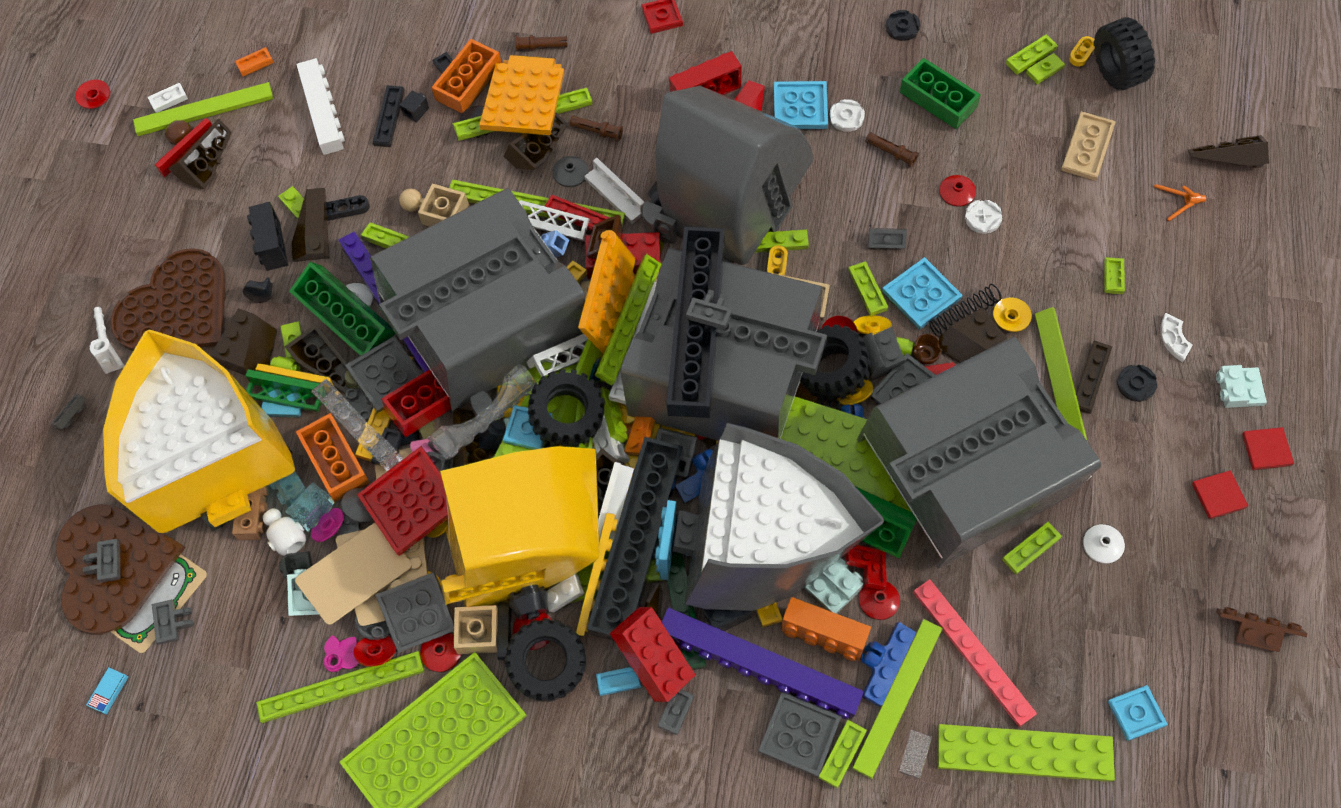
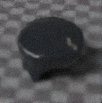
(258, 291)

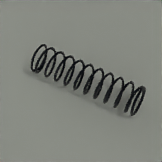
(933, 320)

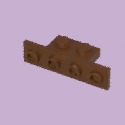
(1260, 632)

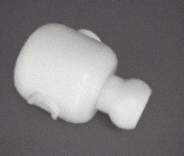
(283, 533)

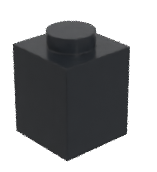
(414, 106)
(492, 436)

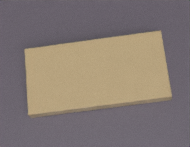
(1088, 146)

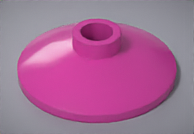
(328, 525)

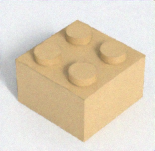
(476, 629)

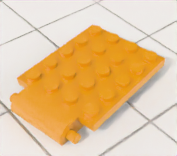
(523, 95)
(607, 290)

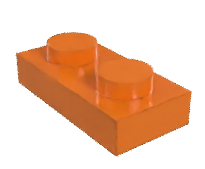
(641, 428)

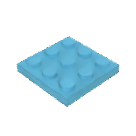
(802, 103)
(922, 293)
(666, 533)

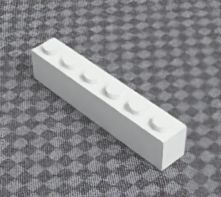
(320, 107)

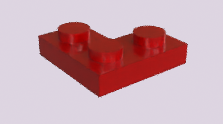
(873, 563)

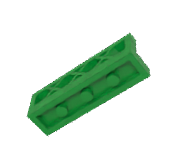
(282, 383)

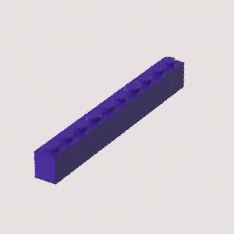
(361, 262)
(762, 664)

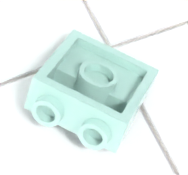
(1240, 386)
(835, 586)
(297, 601)

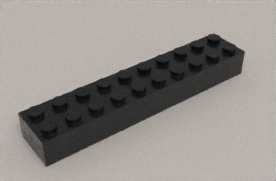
(695, 342)
(636, 536)

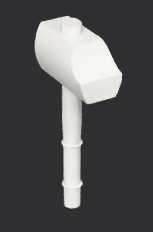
(102, 348)

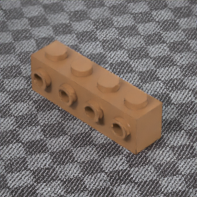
(251, 524)

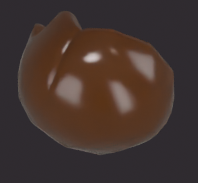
(177, 131)
(926, 348)

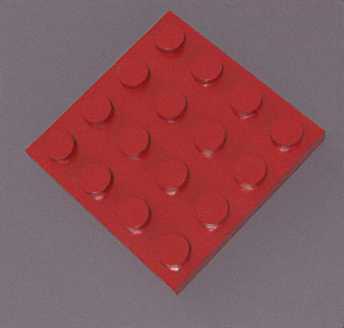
(407, 500)

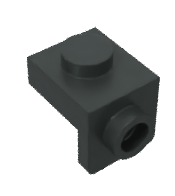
(295, 561)

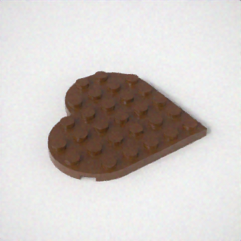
(180, 301)
(144, 561)

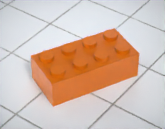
(466, 76)
(332, 457)
(825, 629)

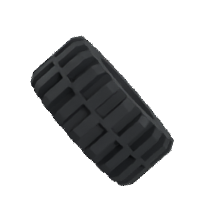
(1124, 53)
(850, 375)
(571, 385)
(516, 660)

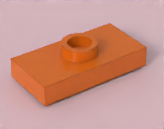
(254, 61)

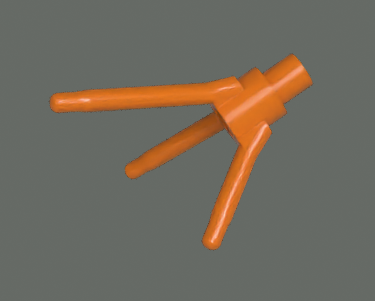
(1190, 198)

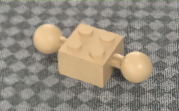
(436, 206)

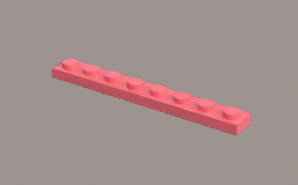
(975, 653)

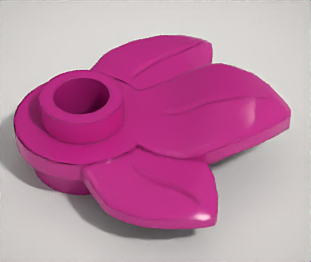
(342, 651)

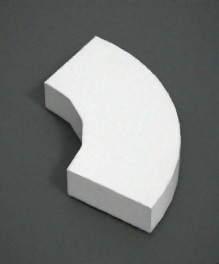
(1173, 337)

